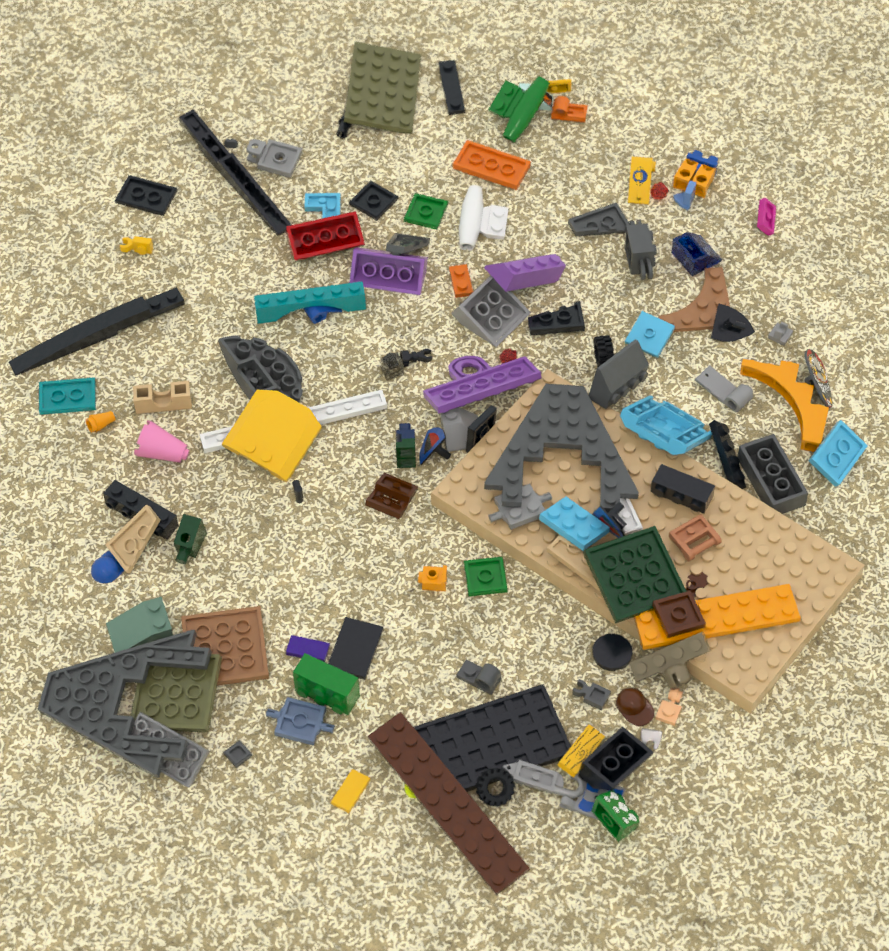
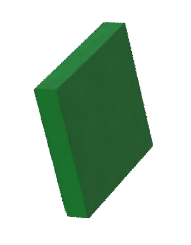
(426, 211)
(485, 576)

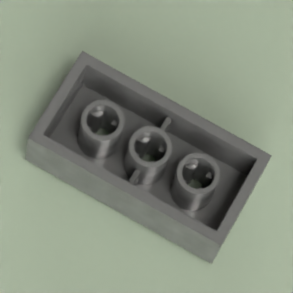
(772, 474)

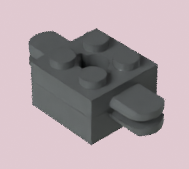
(640, 249)

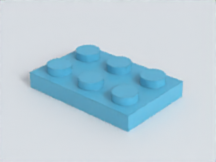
(838, 453)
(574, 523)

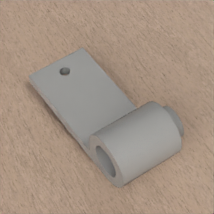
(724, 390)

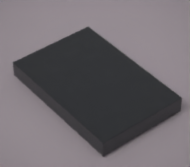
(146, 195)
(356, 647)

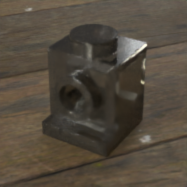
(389, 362)

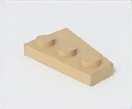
(133, 538)

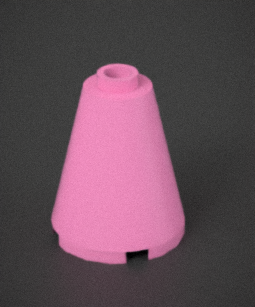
(160, 444)

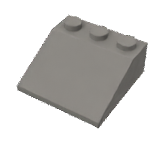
(491, 312)

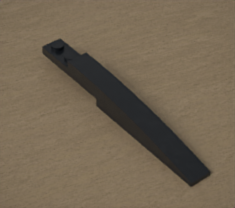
(234, 172)
(96, 329)

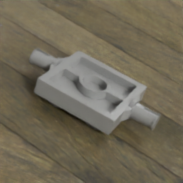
(528, 512)

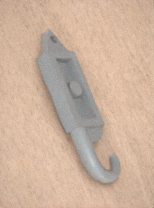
(542, 779)

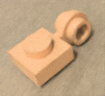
(669, 711)

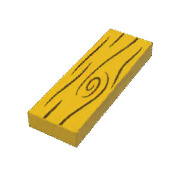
(580, 750)

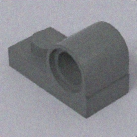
(483, 678)

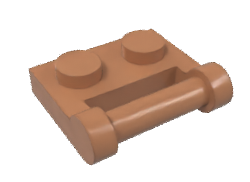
(690, 533)

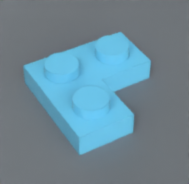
(326, 202)

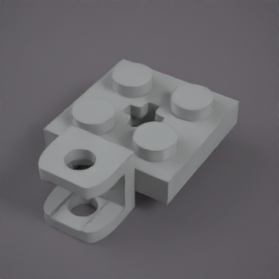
(267, 155)

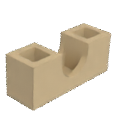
(149, 401)

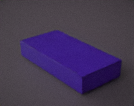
(298, 646)

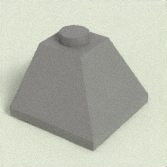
(455, 425)

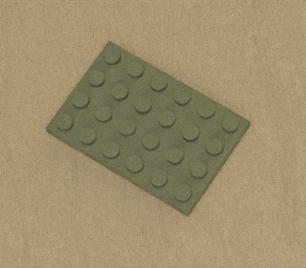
(382, 88)

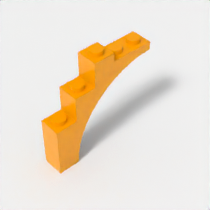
(799, 395)

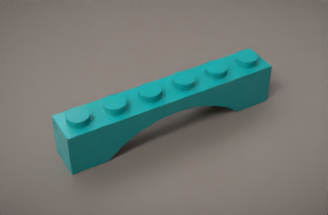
(342, 296)

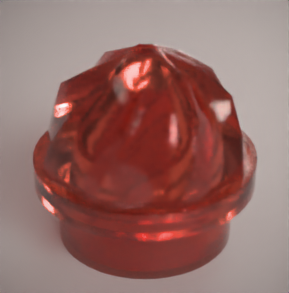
(659, 191)
(508, 355)

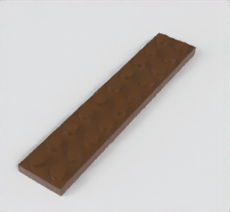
(449, 803)

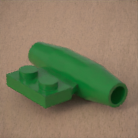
(518, 105)

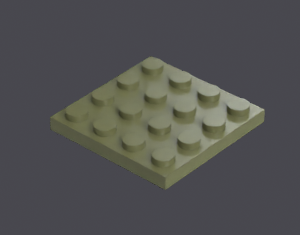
(179, 696)

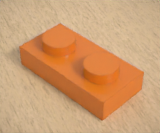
(460, 280)

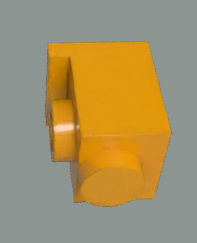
(433, 578)

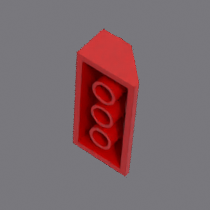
(324, 236)

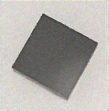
(237, 754)

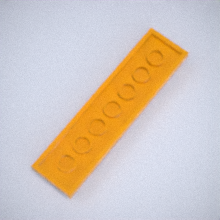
(727, 615)

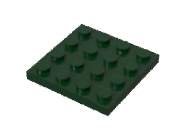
(633, 573)

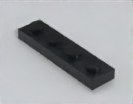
(727, 453)

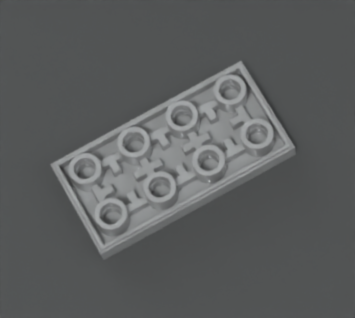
(183, 772)

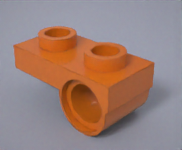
(564, 110)

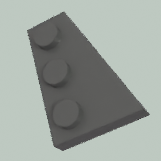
(599, 221)
(405, 243)

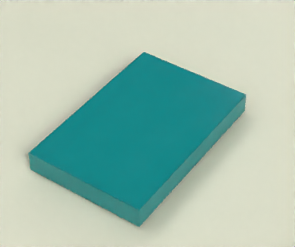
(67, 396)

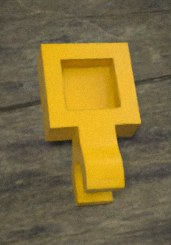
(138, 244)

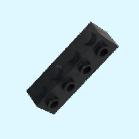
(130, 503)

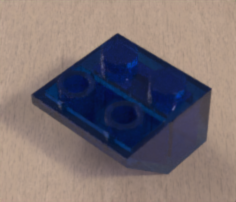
(694, 253)

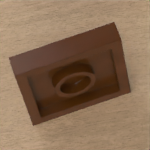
(678, 614)

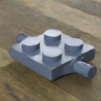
(300, 721)

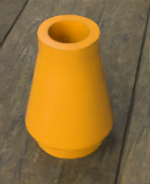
(99, 421)

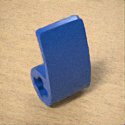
(319, 313)

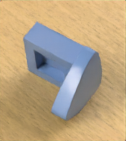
(685, 199)

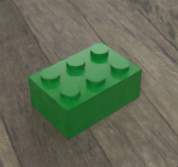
(326, 684)

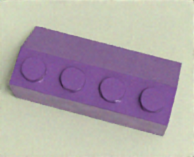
(387, 271)
(527, 272)

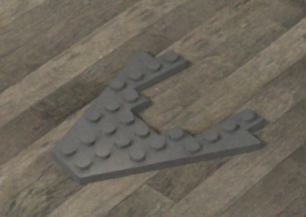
(564, 420)
(90, 694)

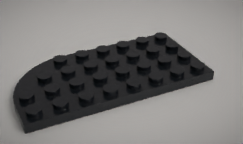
(497, 735)

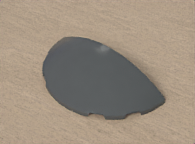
(261, 367)

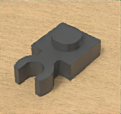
(594, 695)

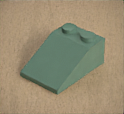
(140, 625)

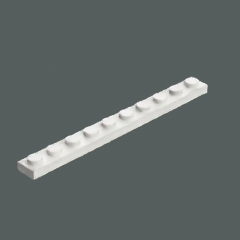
(324, 414)

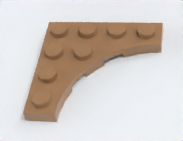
(702, 311)

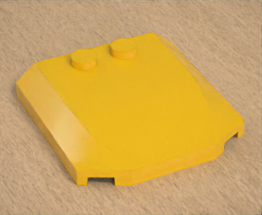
(273, 432)

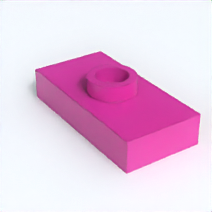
(766, 216)

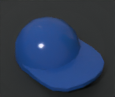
(106, 568)

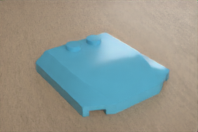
(664, 425)

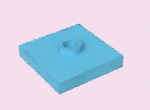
(650, 333)

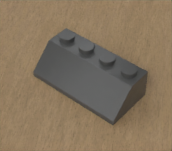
(619, 375)

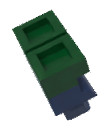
(405, 446)

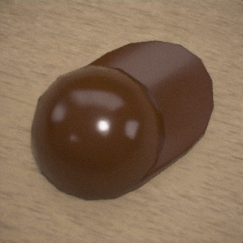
(634, 706)

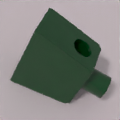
(191, 527)

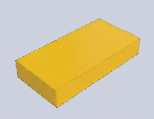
(350, 791)

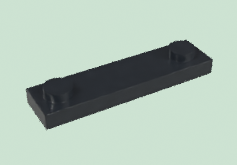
(451, 87)

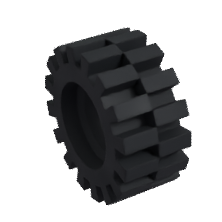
(603, 349)
(482, 787)

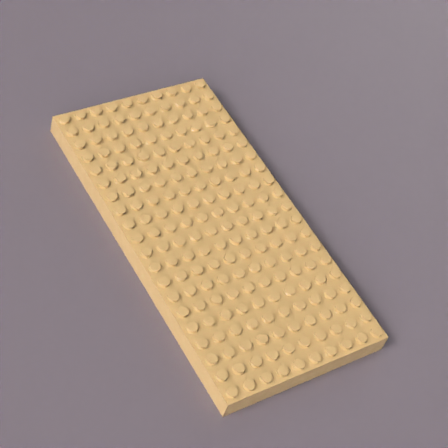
(755, 553)

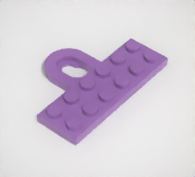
(479, 385)

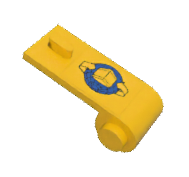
(640, 179)

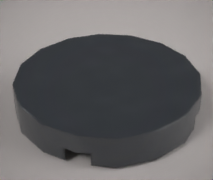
(612, 652)

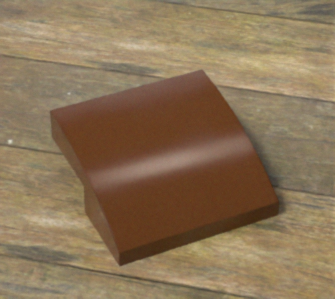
(394, 489)

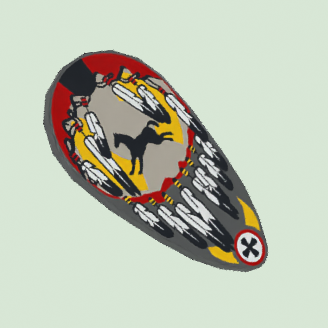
(818, 377)

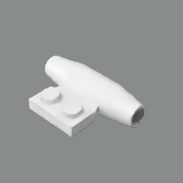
(478, 219)

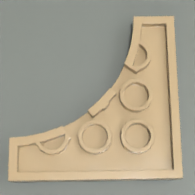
(572, 558)

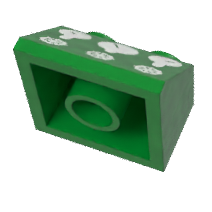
(615, 815)

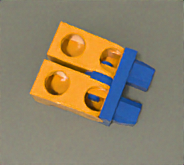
(696, 169)

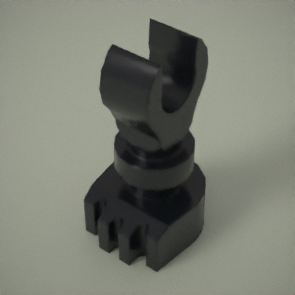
(406, 357)

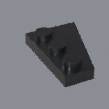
(561, 321)

